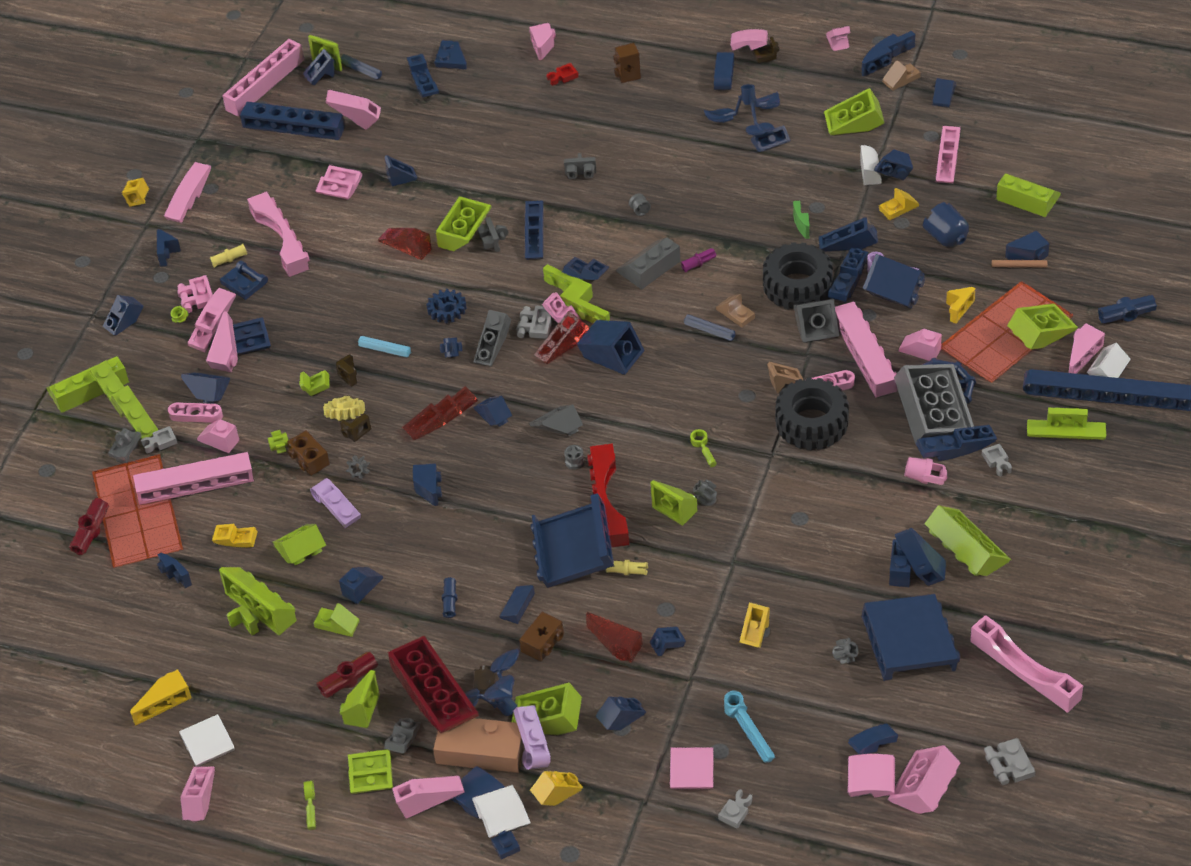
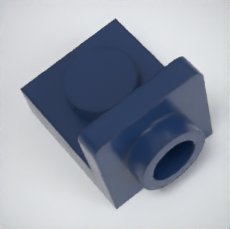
(666, 638)

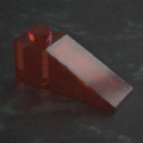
(408, 240)
(562, 338)
(618, 639)

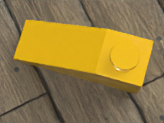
(162, 696)

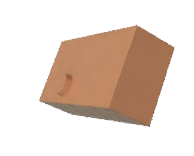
(481, 744)

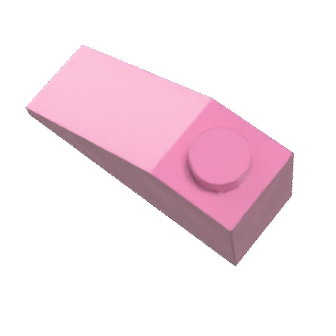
(1086, 344)
(223, 348)
(197, 794)

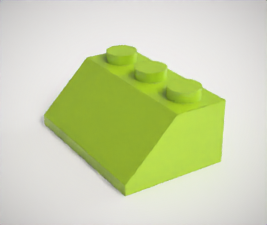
(1026, 195)
(461, 223)

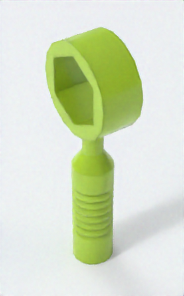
(701, 443)
(310, 808)

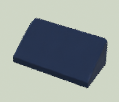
(771, 140)
(517, 603)

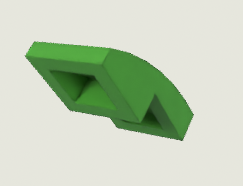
(801, 219)

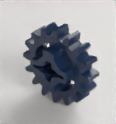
(446, 306)

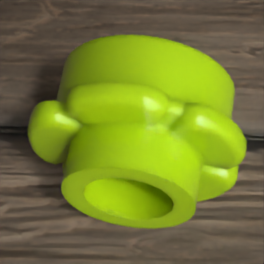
(179, 314)

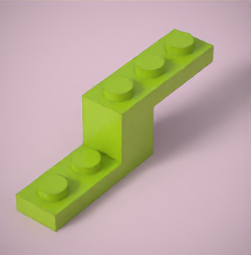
(576, 294)
(123, 400)

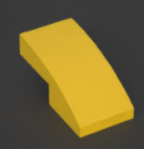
(235, 537)

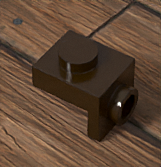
(767, 52)
(484, 678)

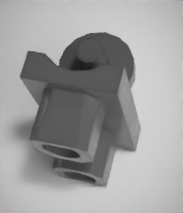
(580, 166)
(493, 234)
(125, 443)

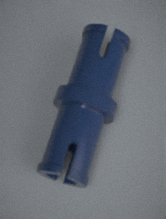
(449, 597)

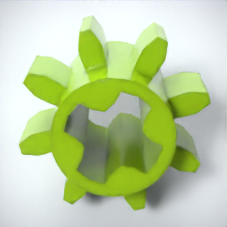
(278, 441)

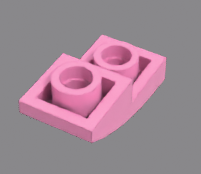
(556, 307)

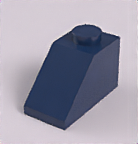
(1028, 247)
(494, 410)
(359, 583)

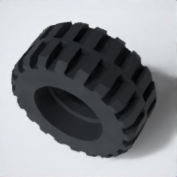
(797, 260)
(812, 431)

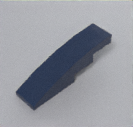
(534, 230)

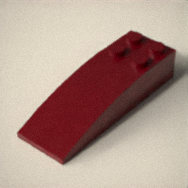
(431, 685)

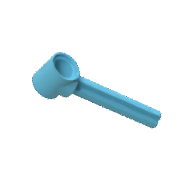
(739, 712)

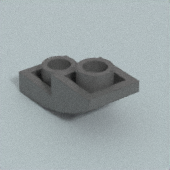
(403, 735)

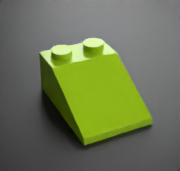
(855, 114)
(1040, 325)
(555, 706)

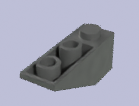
(492, 337)

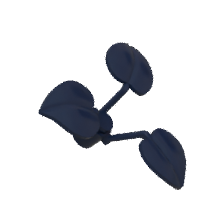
(749, 98)
(502, 689)

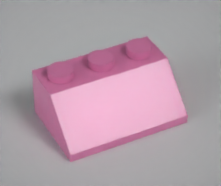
(925, 779)

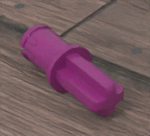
(698, 259)

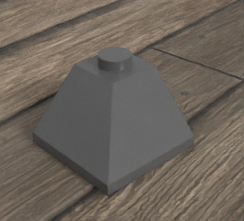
(816, 320)
(560, 420)

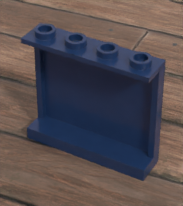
(572, 543)
(909, 634)

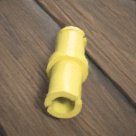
(228, 255)
(628, 567)

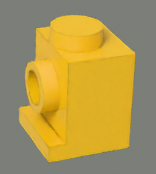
(135, 192)

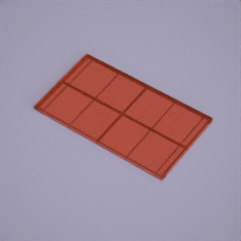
(988, 342)
(133, 529)

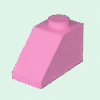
(542, 39)
(922, 344)
(220, 435)

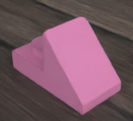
(838, 38)

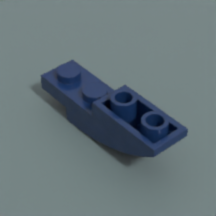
(885, 50)
(849, 275)
(960, 443)

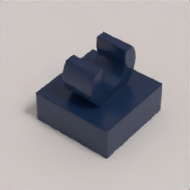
(505, 844)

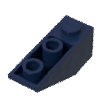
(923, 558)

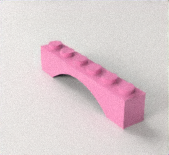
(265, 212)
(1055, 686)

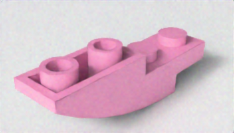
(210, 318)

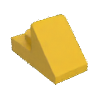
(898, 205)
(959, 302)
(754, 626)

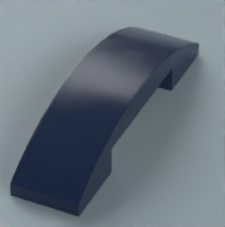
(421, 76)

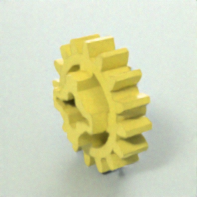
(344, 408)

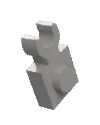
(161, 439)
(996, 457)
(735, 811)

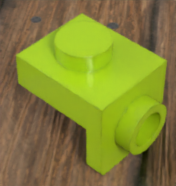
(315, 383)
(243, 615)

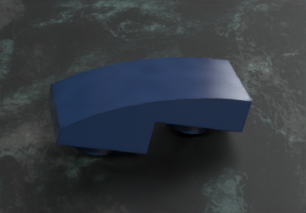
(173, 569)
(871, 738)

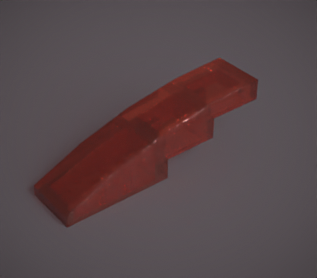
(443, 412)

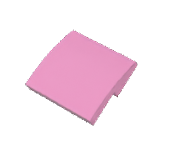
(753, 37)
(339, 182)
(691, 768)
(871, 775)

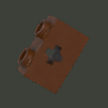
(627, 63)
(541, 636)

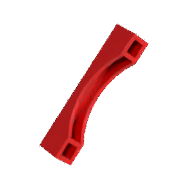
(604, 466)

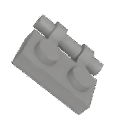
(540, 322)
(1014, 758)

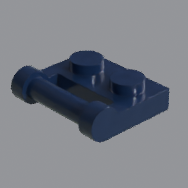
(241, 285)

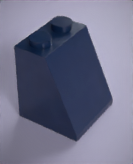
(894, 281)
(611, 345)

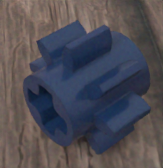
(451, 347)

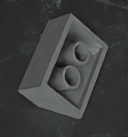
(651, 262)

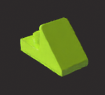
(337, 620)

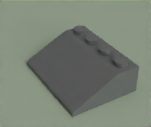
(932, 400)

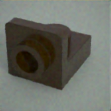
(346, 370)
(357, 428)

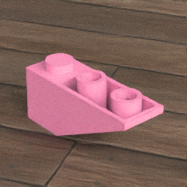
(356, 108)
(425, 793)

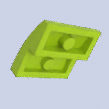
(370, 771)

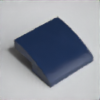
(583, 270)
(251, 336)
(475, 784)

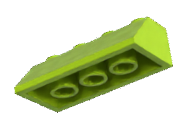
(82, 386)
(966, 541)
(256, 596)

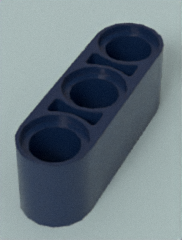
(724, 71)

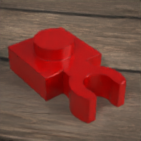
(564, 73)

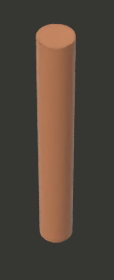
(1019, 263)

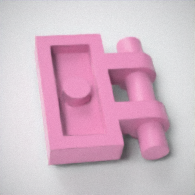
(201, 293)

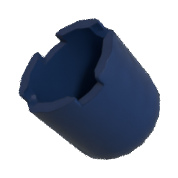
(947, 225)

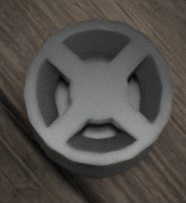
(639, 204)
(574, 457)

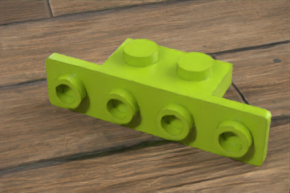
(1066, 424)

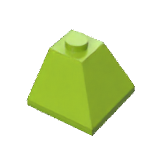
(317, 44)
(673, 502)
(361, 702)

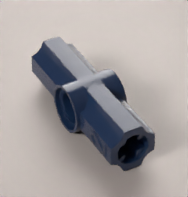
(1127, 309)

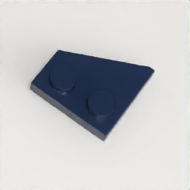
(450, 56)

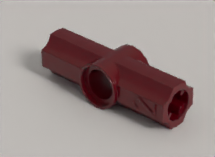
(89, 526)
(347, 674)

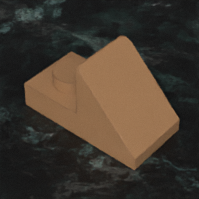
(900, 75)
(736, 311)
(782, 375)

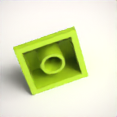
(300, 543)

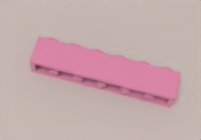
(263, 76)
(865, 349)
(193, 478)

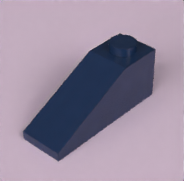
(854, 235)

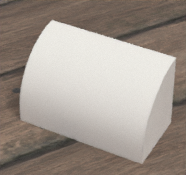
(869, 161)
(1109, 362)

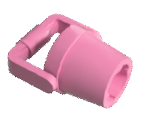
(921, 469)

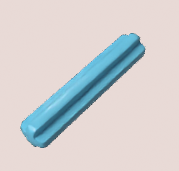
(384, 346)

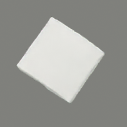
(207, 740)
(501, 810)

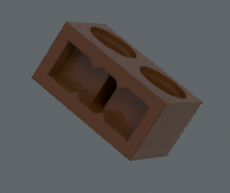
(308, 453)

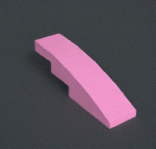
(948, 154)
(187, 192)

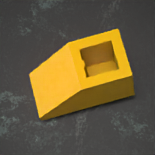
(555, 787)

